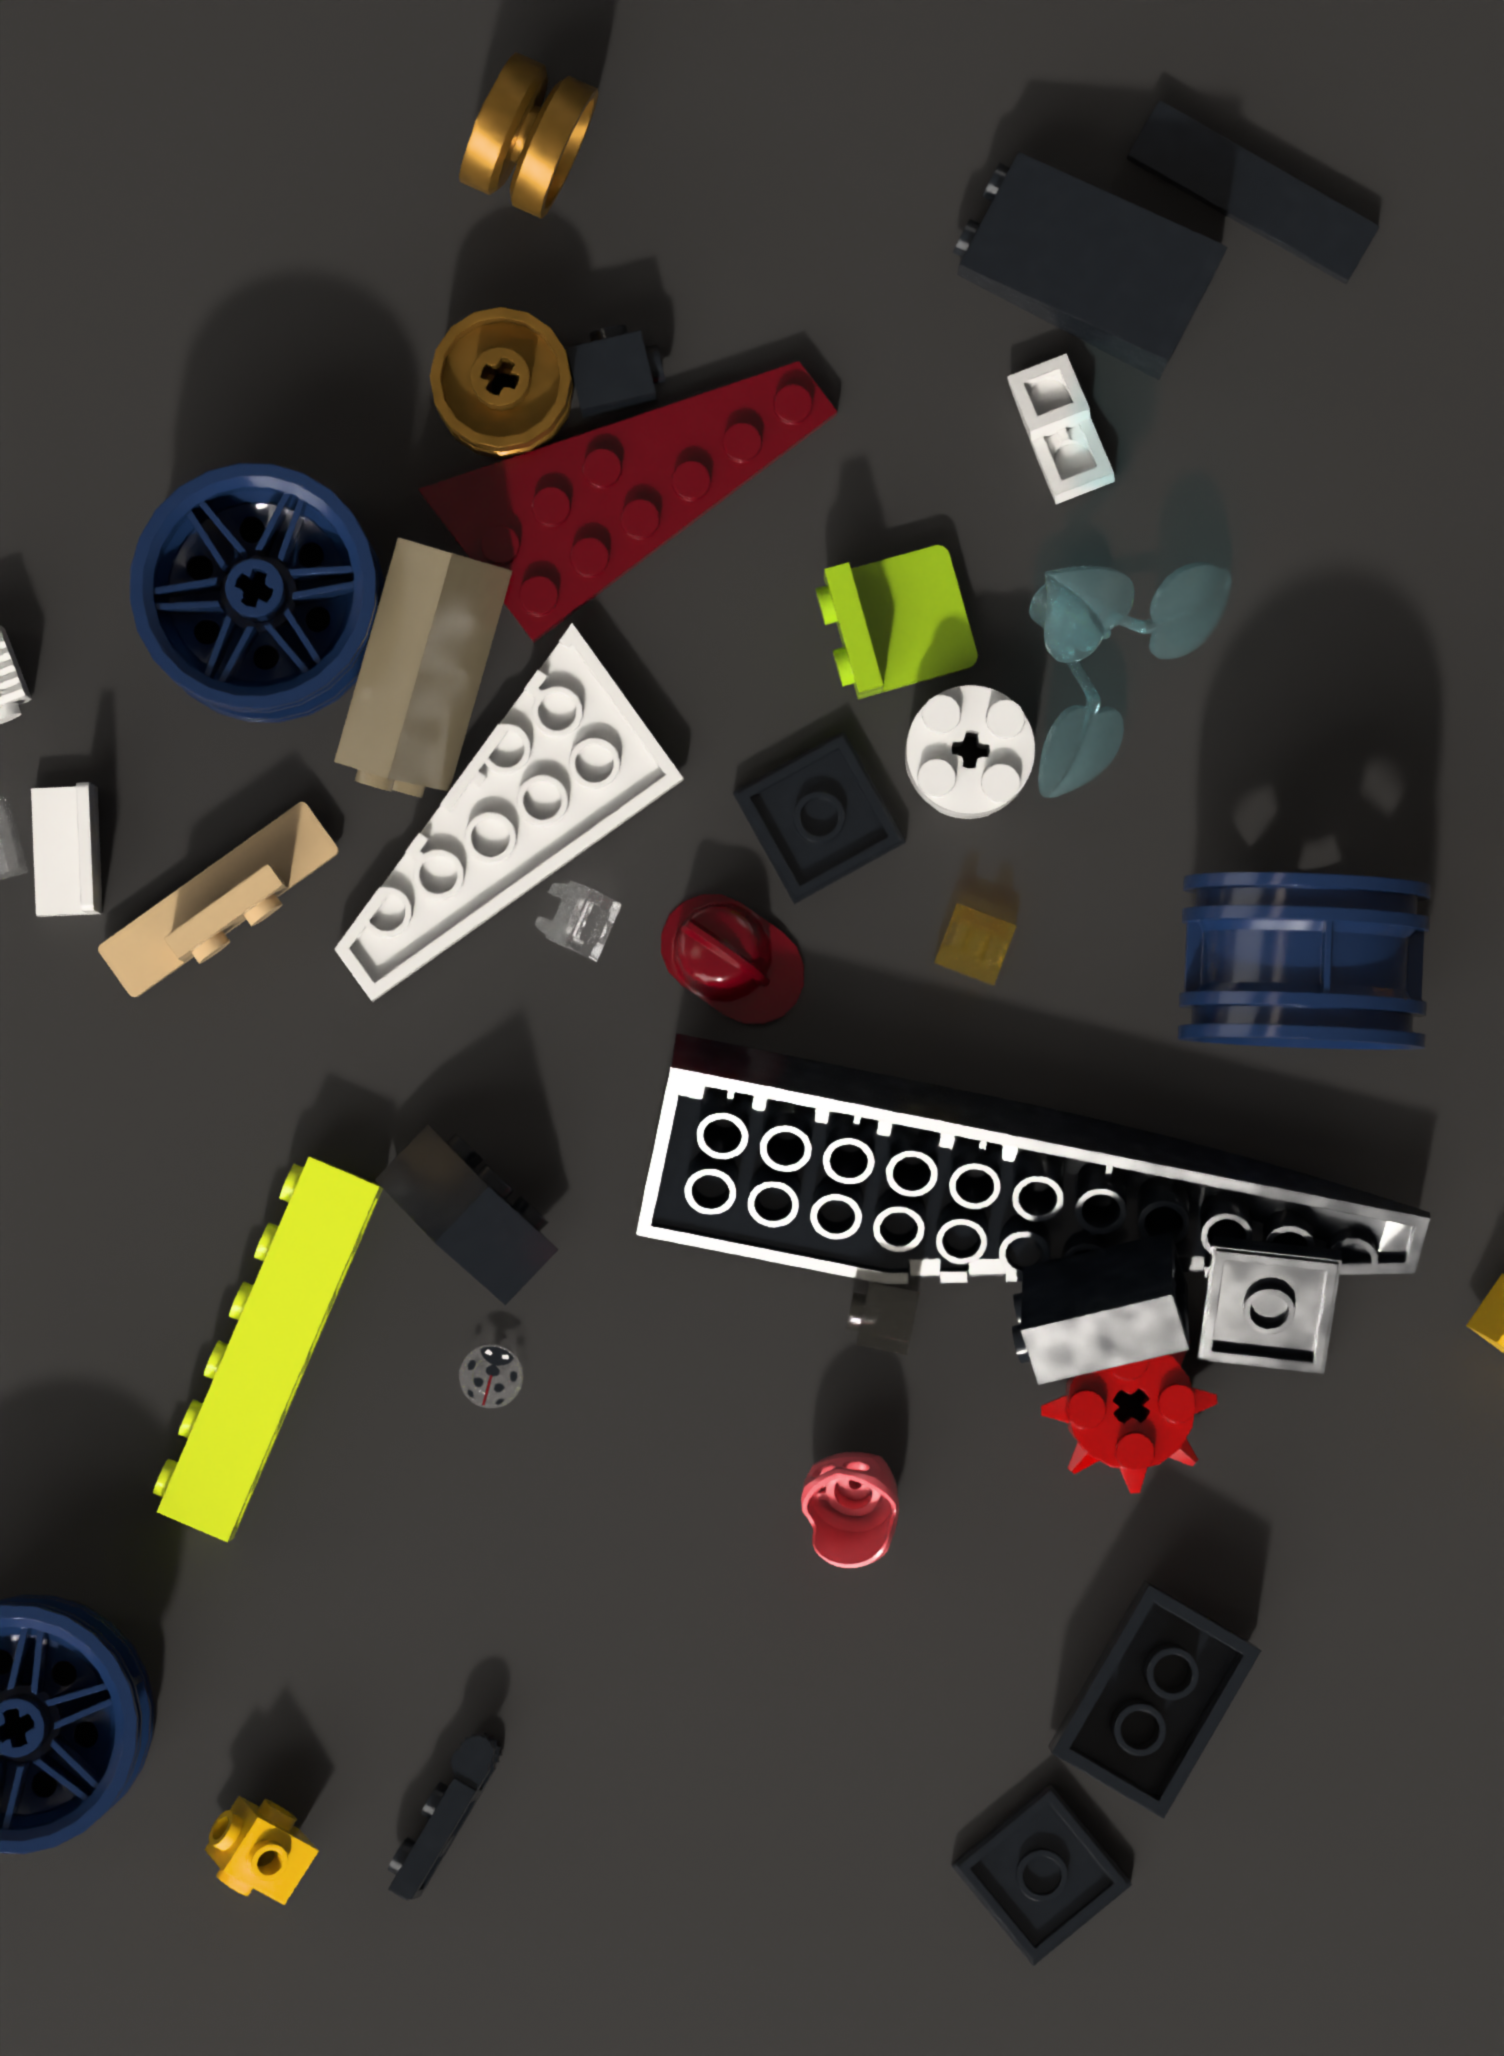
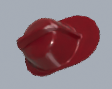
(732, 959)

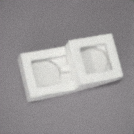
(1061, 428)

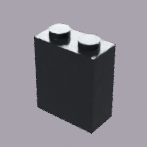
(1102, 1309)

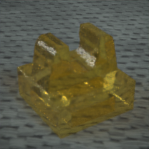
(975, 944)

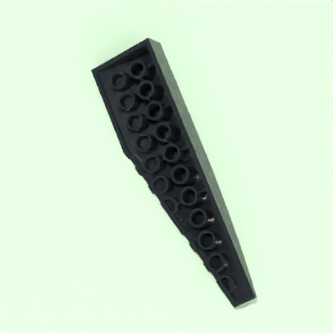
(957, 1183)

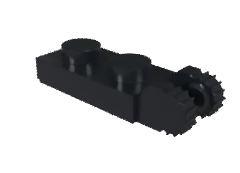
(447, 1812)

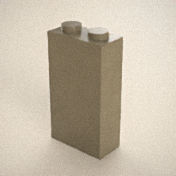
(422, 669)

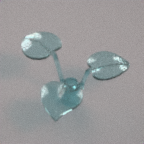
(1076, 613)

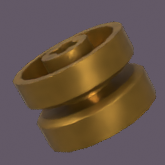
(521, 132)
(494, 346)

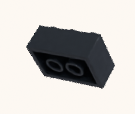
(1154, 1699)

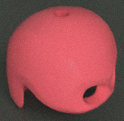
(851, 1518)

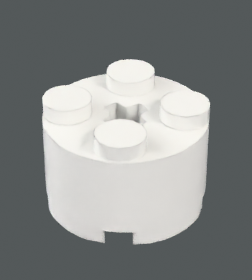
(998, 728)

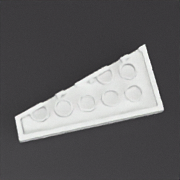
(533, 798)

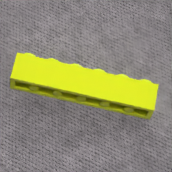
(269, 1348)

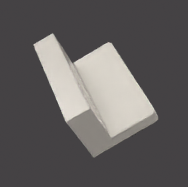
(66, 850)

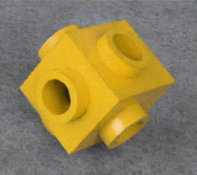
(260, 1849)

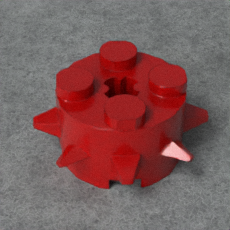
(1132, 1442)

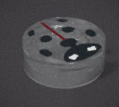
(491, 1376)

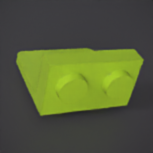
(897, 621)

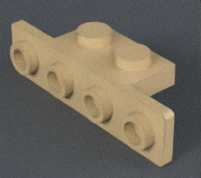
(218, 899)

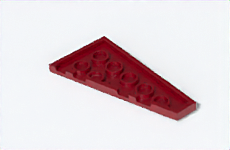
(612, 497)

